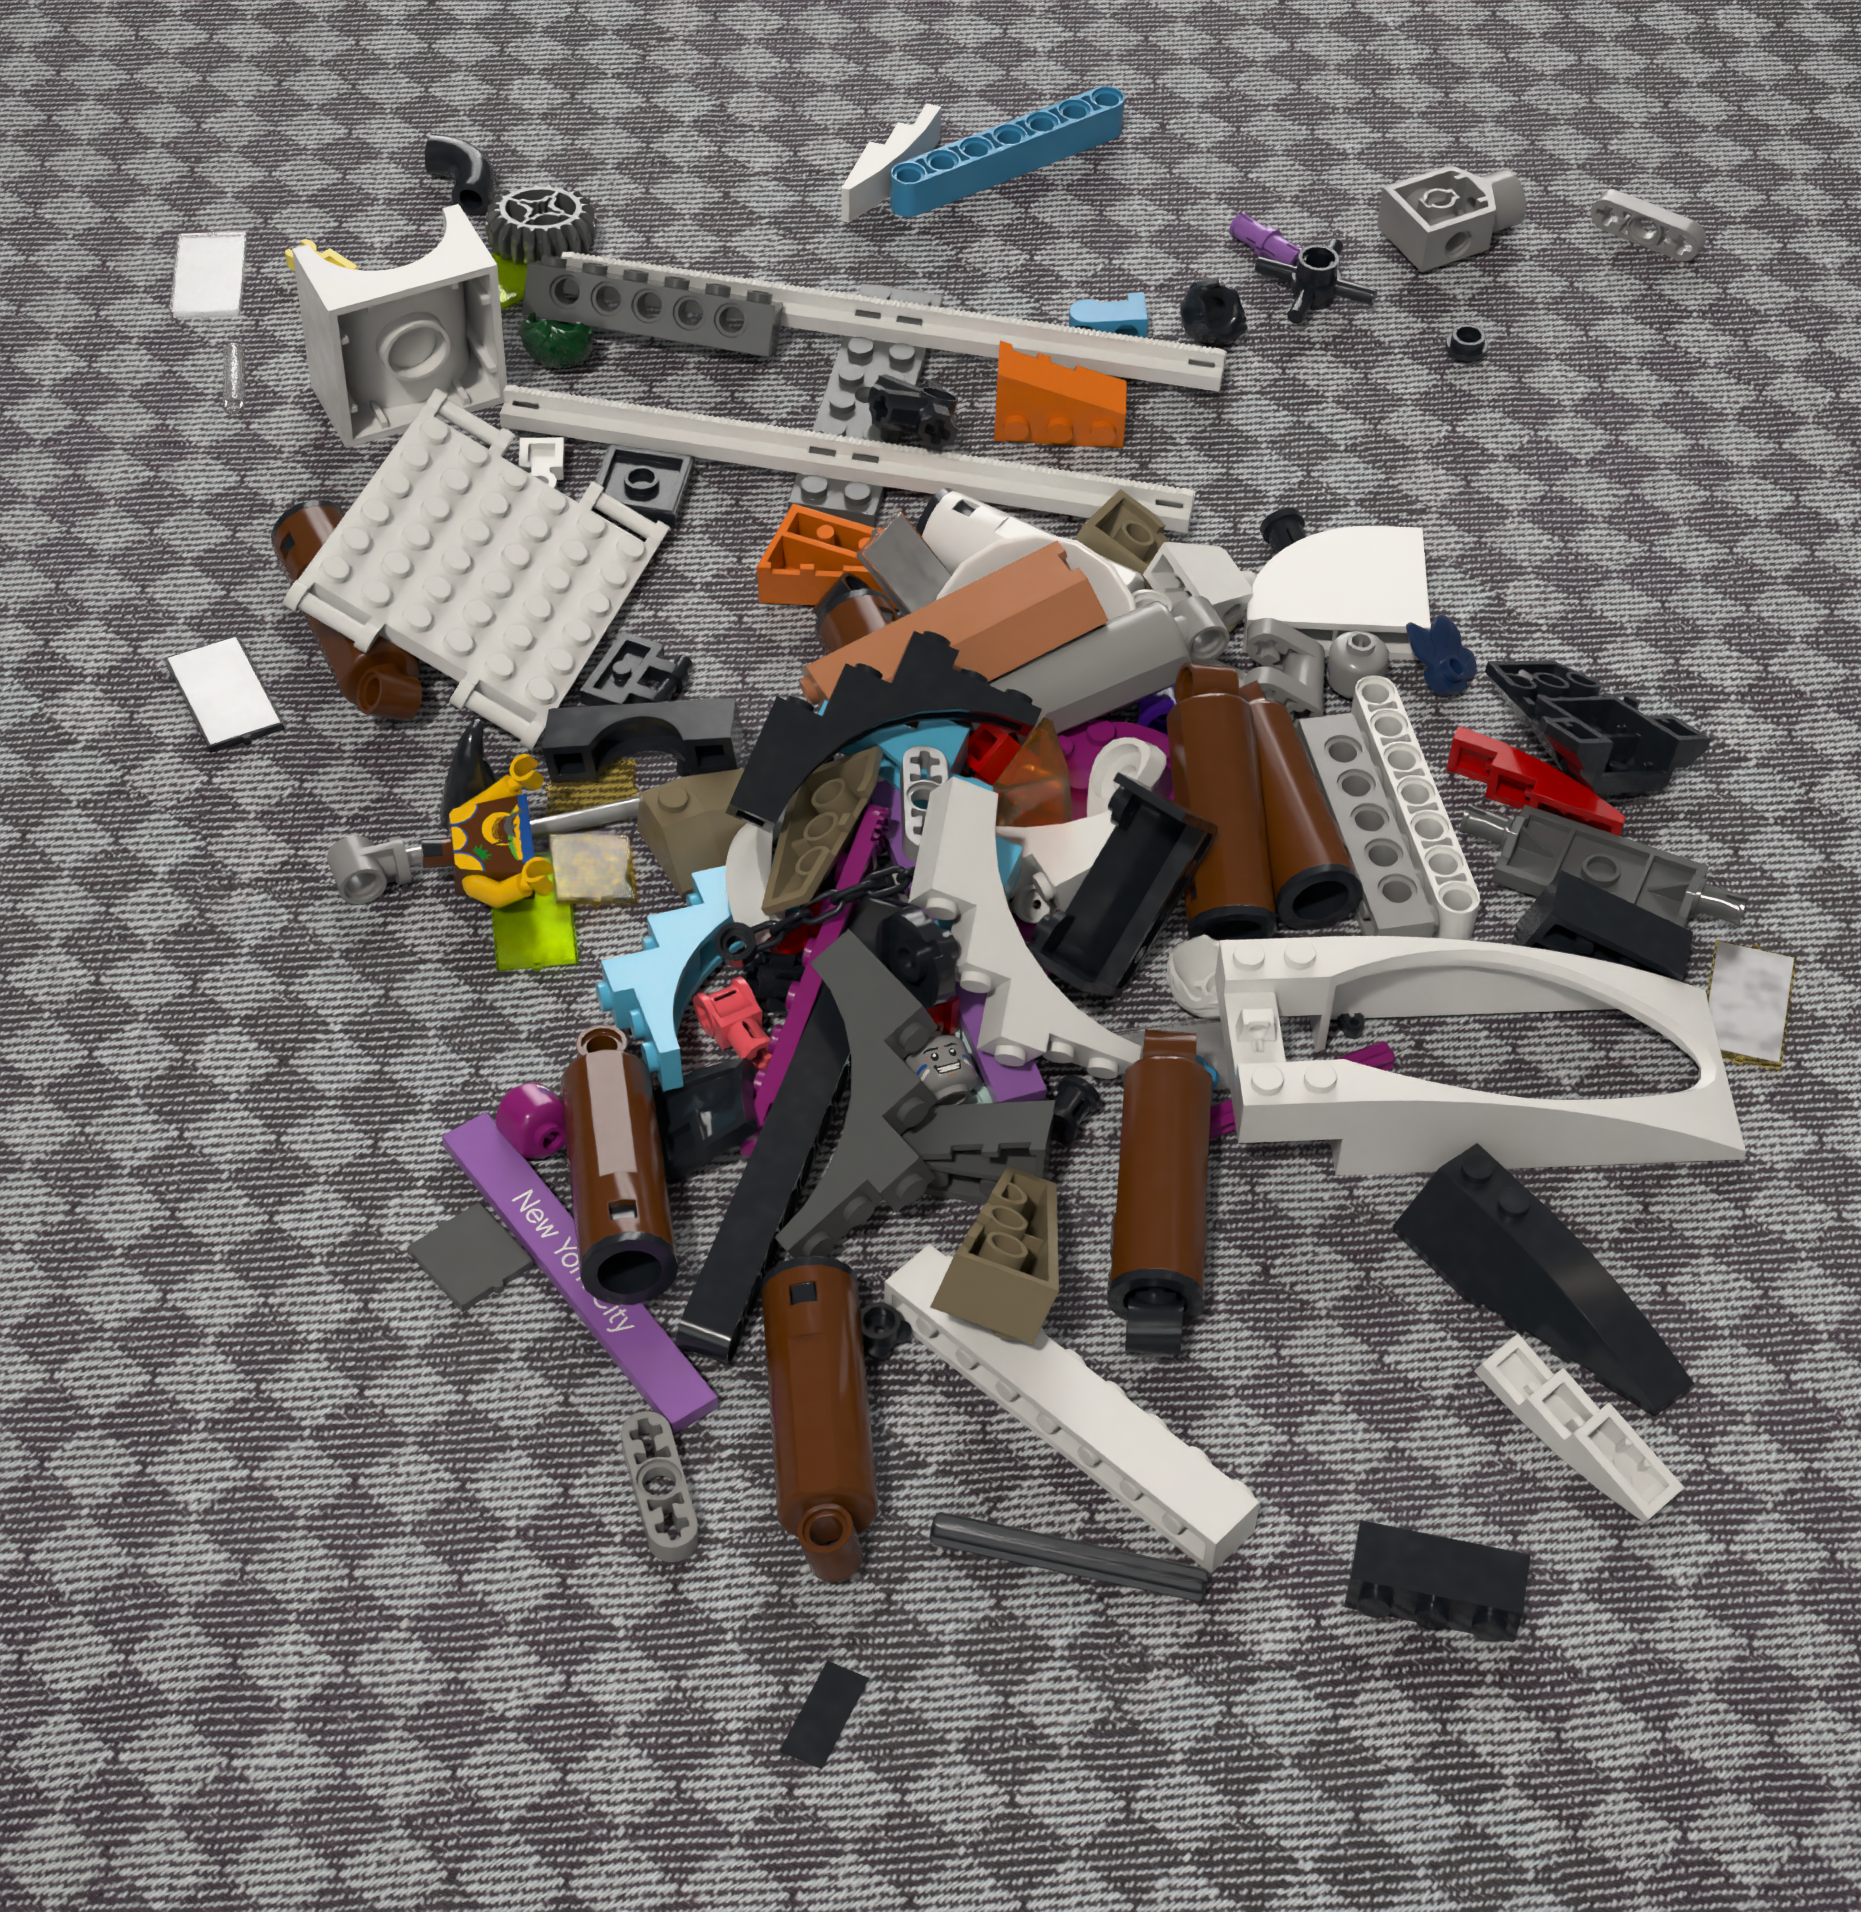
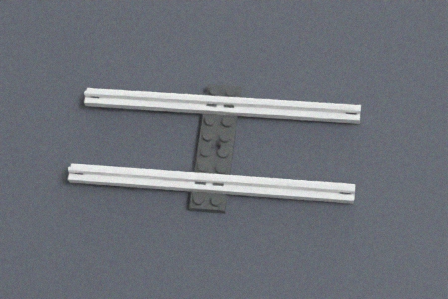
(847, 459)

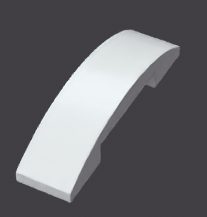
(748, 874)

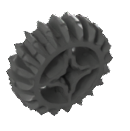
(540, 223)

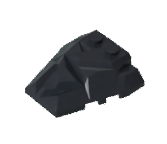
(1592, 735)

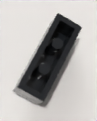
(1437, 1581)

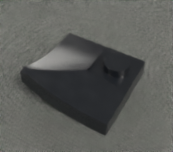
(706, 1115)

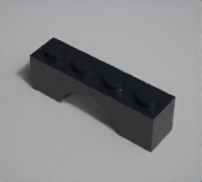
(588, 739)

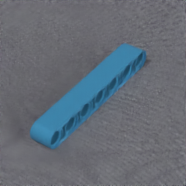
(1006, 151)

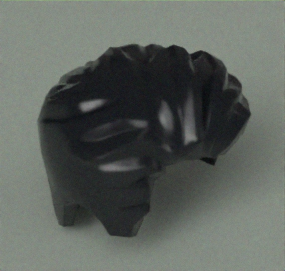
(1212, 313)

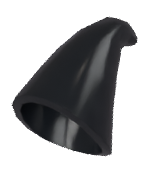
(468, 772)

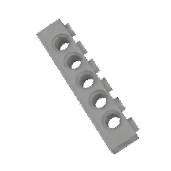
(1354, 794)

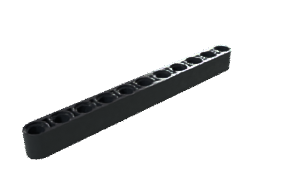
(776, 1169)

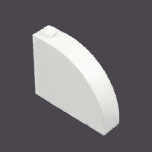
(1347, 583)

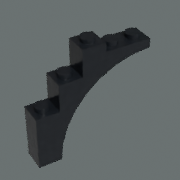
(861, 704)

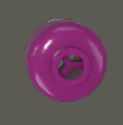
(532, 1120)

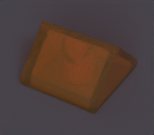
(1035, 783)

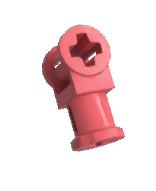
(735, 1021)

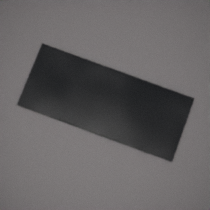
(824, 1714)

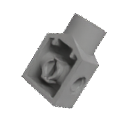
(1449, 213)

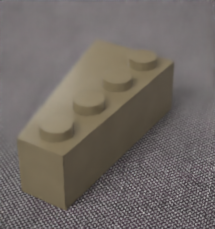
(1008, 1261)

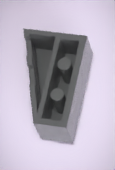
(976, 1142)

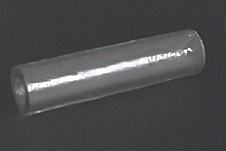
(234, 379)

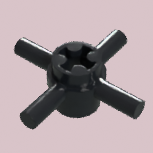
(1315, 279)

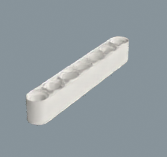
(1418, 806)

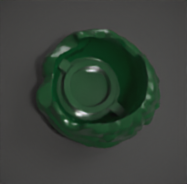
(556, 343)

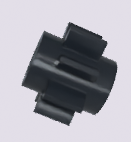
(772, 980)

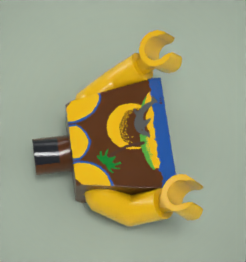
(493, 842)

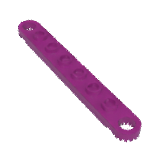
(803, 995)

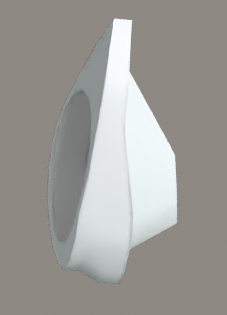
(1123, 755)

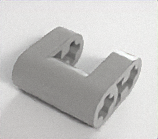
(1289, 678)

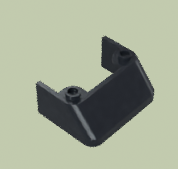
(1126, 891)

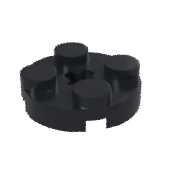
(918, 955)

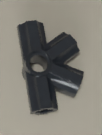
(921, 410)

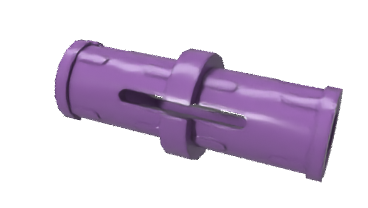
(1264, 240)

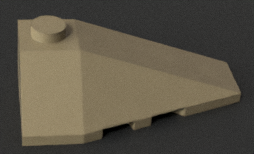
(1127, 535)
(688, 824)
(820, 827)

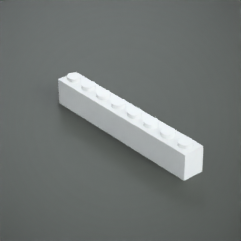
(1084, 1420)

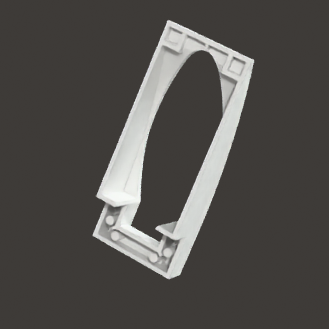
(1416, 1125)

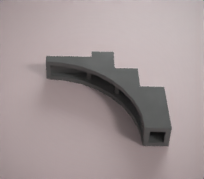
(885, 1100)

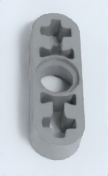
(1663, 219)
(915, 789)
(654, 1507)

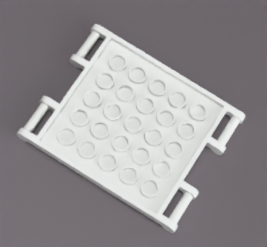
(478, 569)

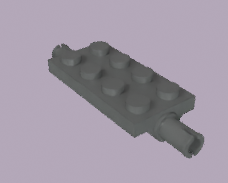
(1543, 844)

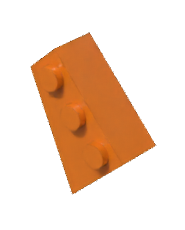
(1056, 403)
(810, 557)

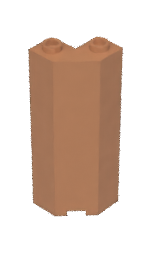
(990, 621)

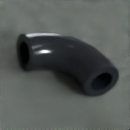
(466, 166)

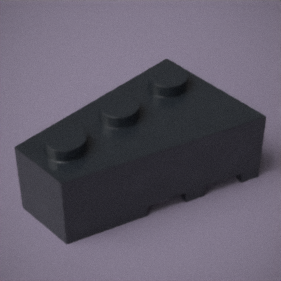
(1599, 925)

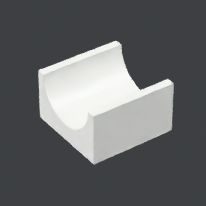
(401, 332)

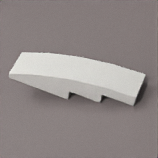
(871, 176)
(1587, 1438)

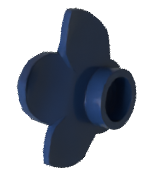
(1442, 652)

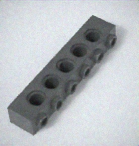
(546, 298)

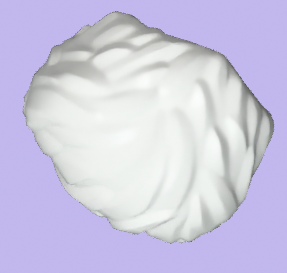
(1192, 976)

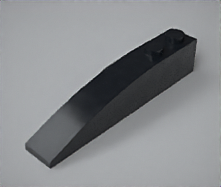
(1523, 1263)

